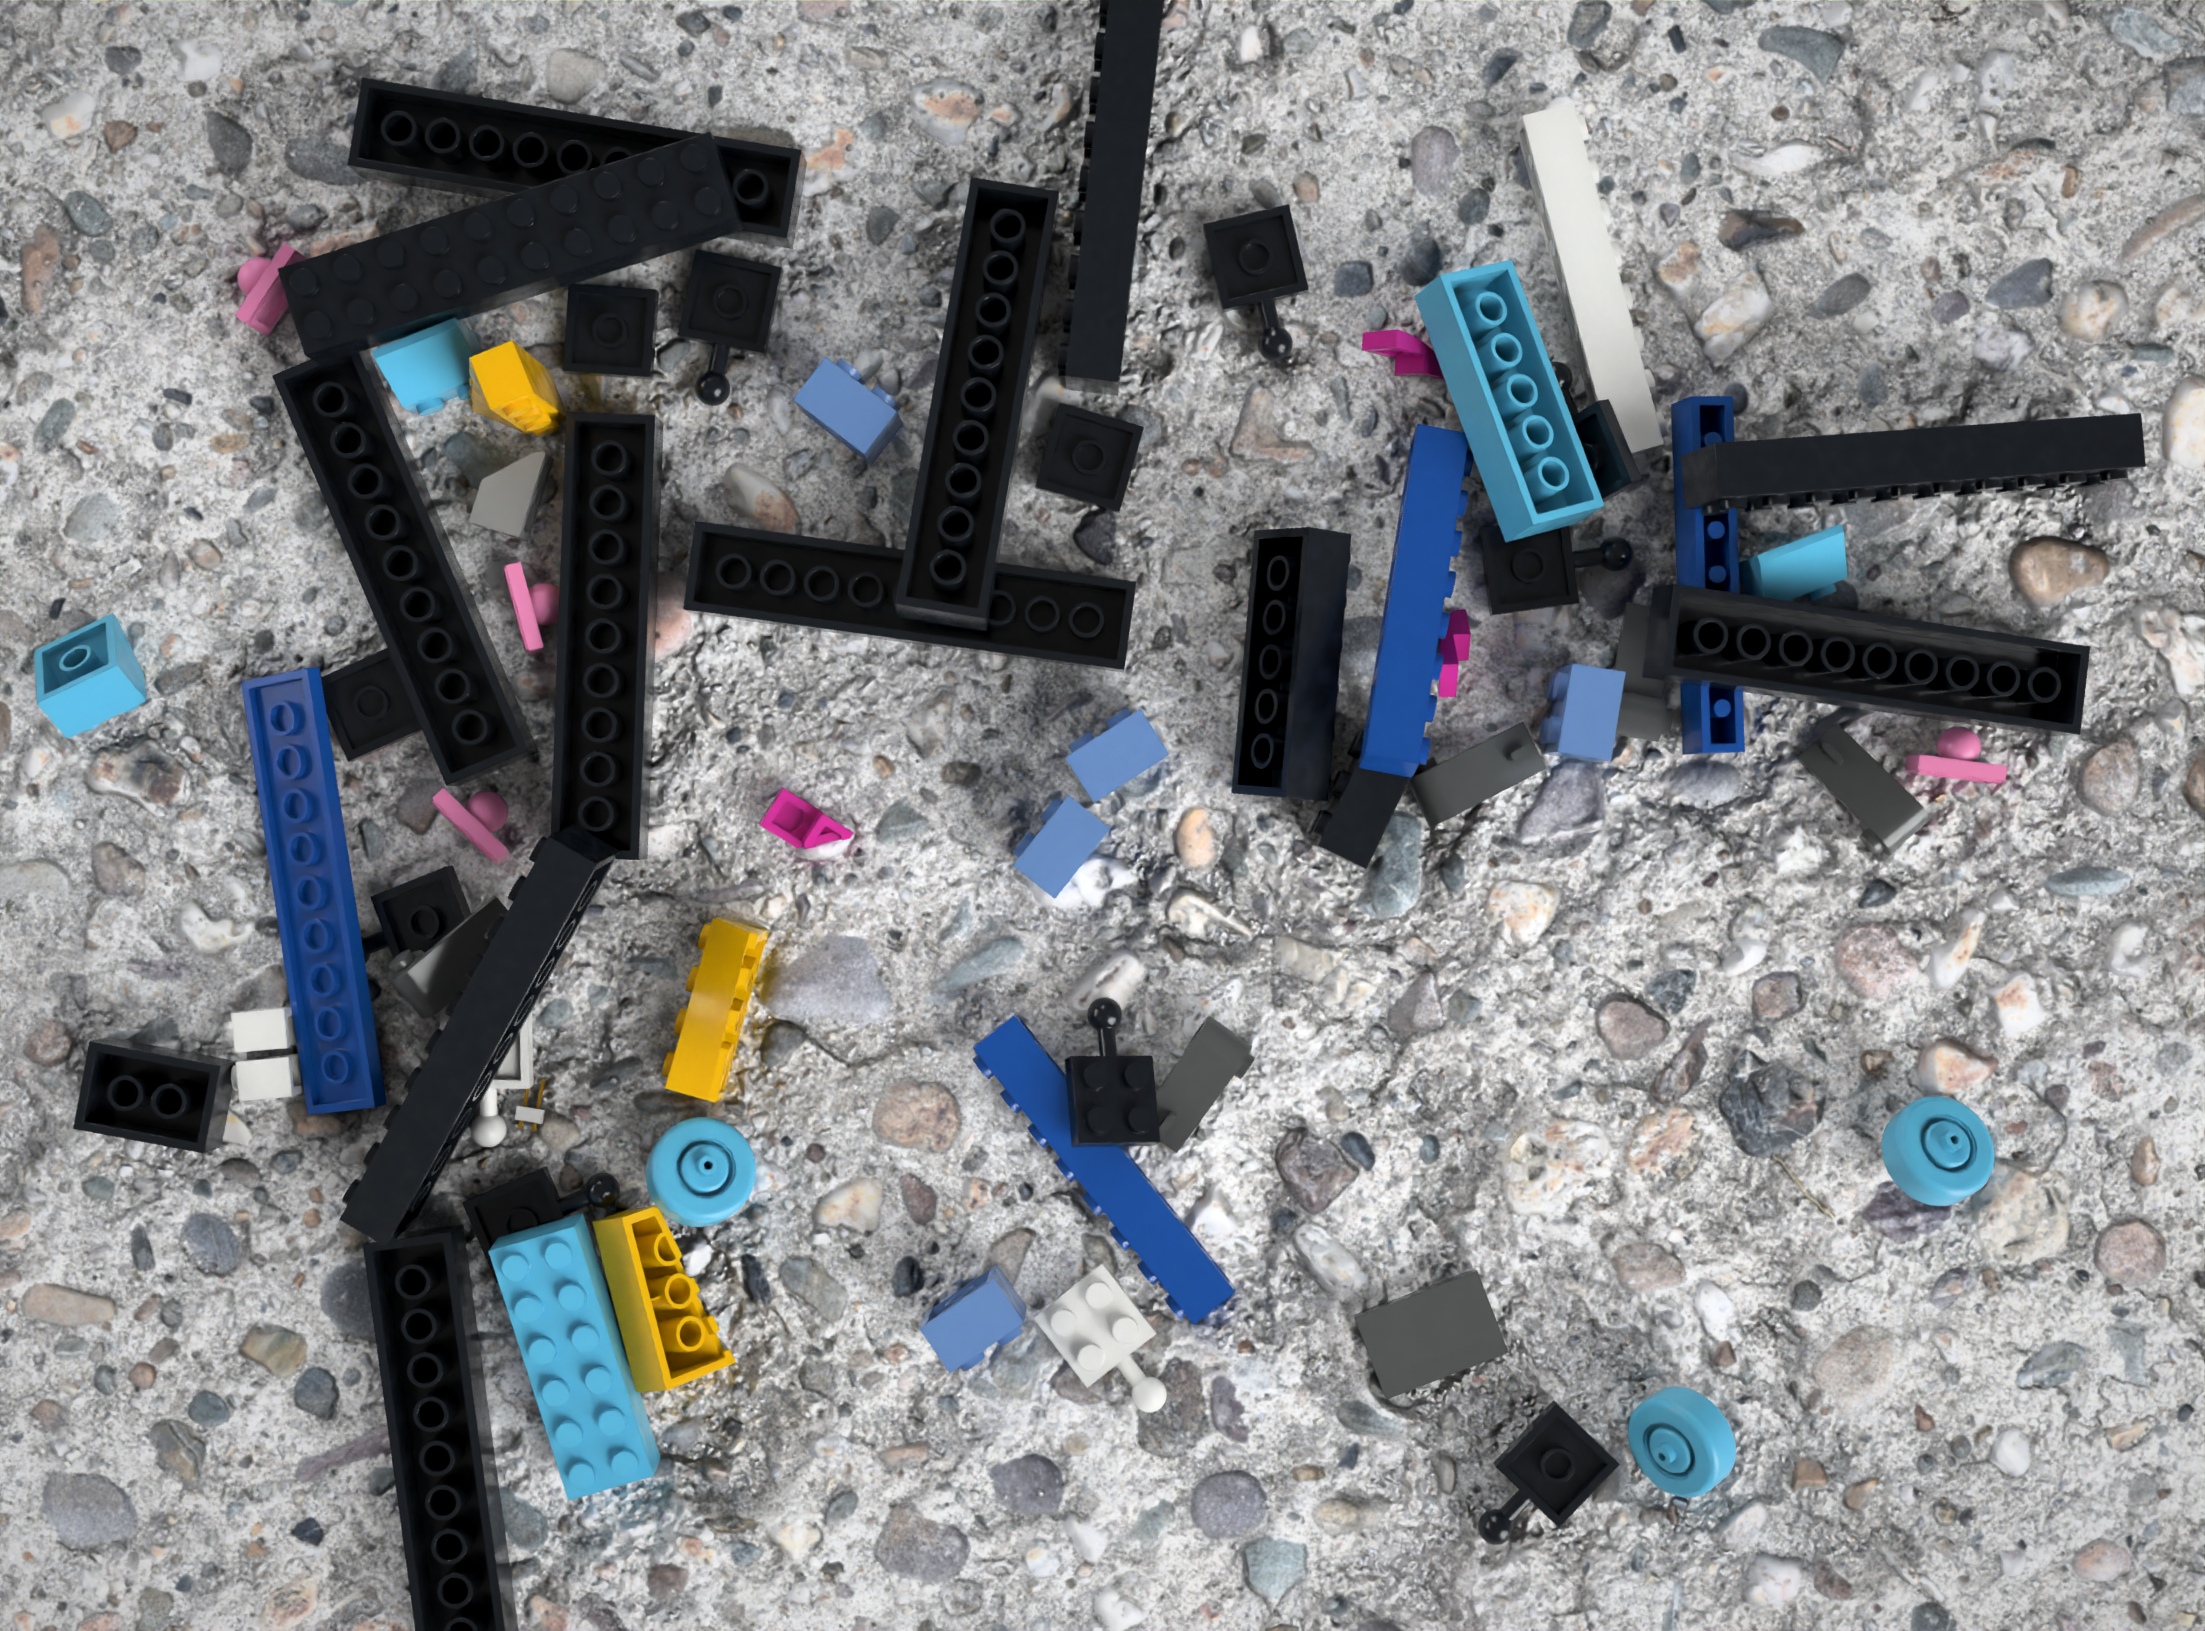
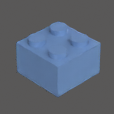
(848, 410)
(1582, 712)
(1116, 754)
(1060, 846)
(974, 1319)

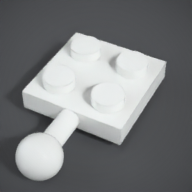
(515, 1073)
(1098, 1329)

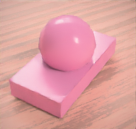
(264, 290)
(531, 606)
(1956, 759)
(481, 817)

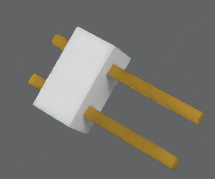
(531, 1114)

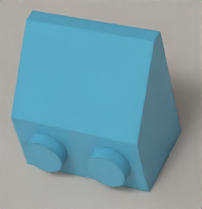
(429, 366)
(1798, 567)
(88, 677)

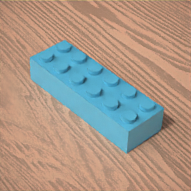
(1508, 400)
(575, 1356)

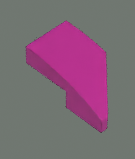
(1411, 354)
(1454, 649)
(801, 822)

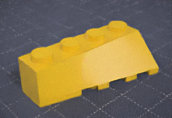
(515, 390)
(715, 1009)
(656, 1302)

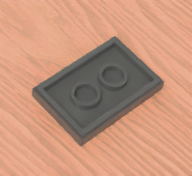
(1431, 1333)

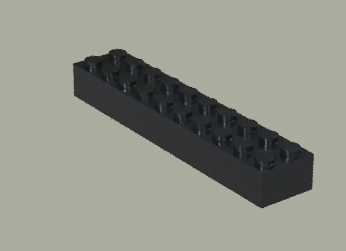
(509, 147)
(1111, 194)
(511, 248)
(977, 405)
(1912, 463)
(406, 566)
(855, 591)
(607, 628)
(1865, 661)
(478, 1033)
(440, 1432)

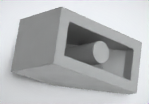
(511, 496)

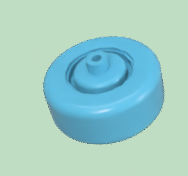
(1938, 1151)
(700, 1172)
(1681, 1441)

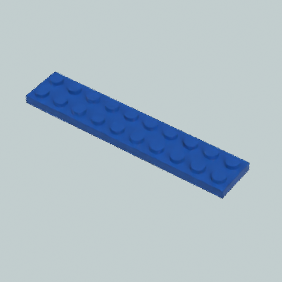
(313, 892)

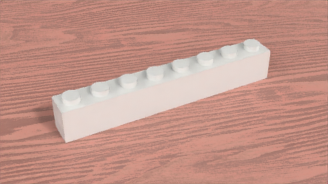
(1588, 272)

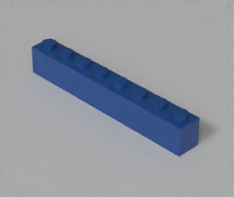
(1708, 560)
(1415, 601)
(1108, 1174)

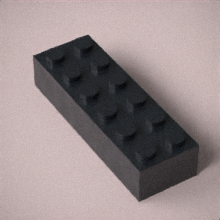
(1291, 663)

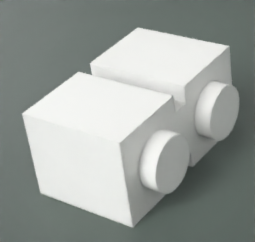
(267, 1075)

